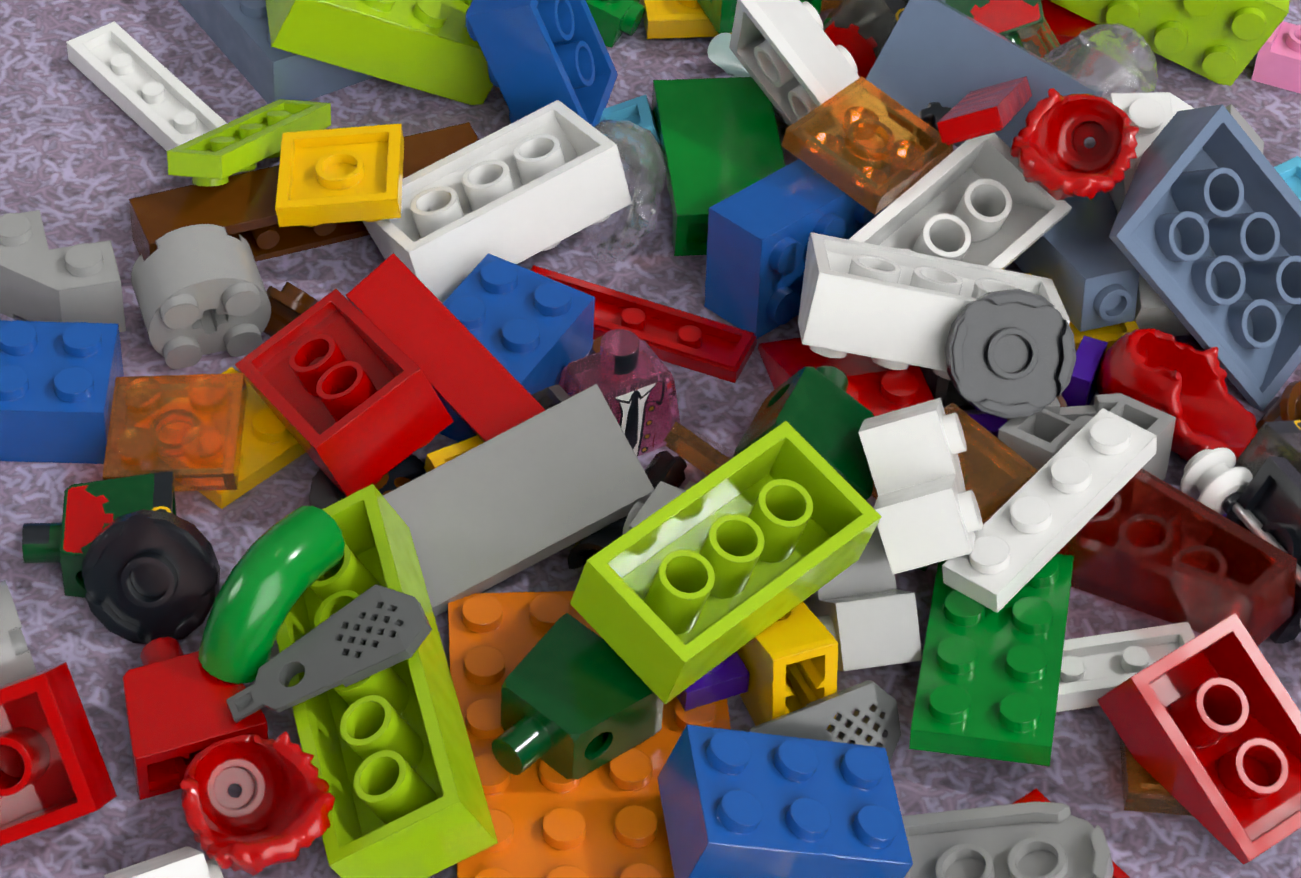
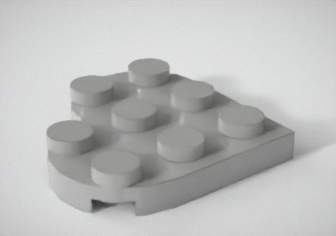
(1007, 843)

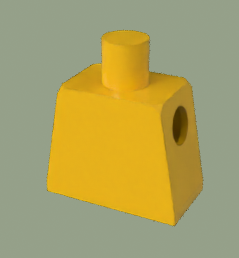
(791, 652)

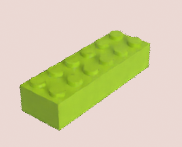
(397, 738)

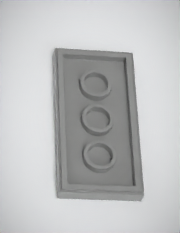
(520, 497)

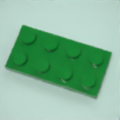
(991, 675)

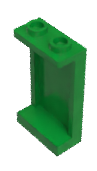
(713, 144)

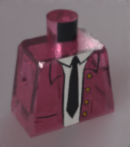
(634, 386)

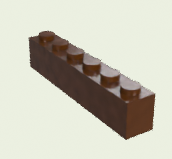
(249, 203)

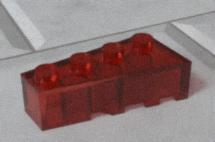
(1181, 561)

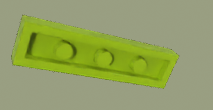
(245, 141)

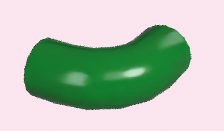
(264, 590)

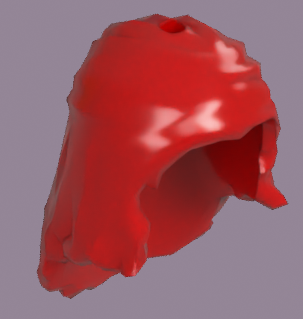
(1054, 148)
(1181, 383)
(282, 796)

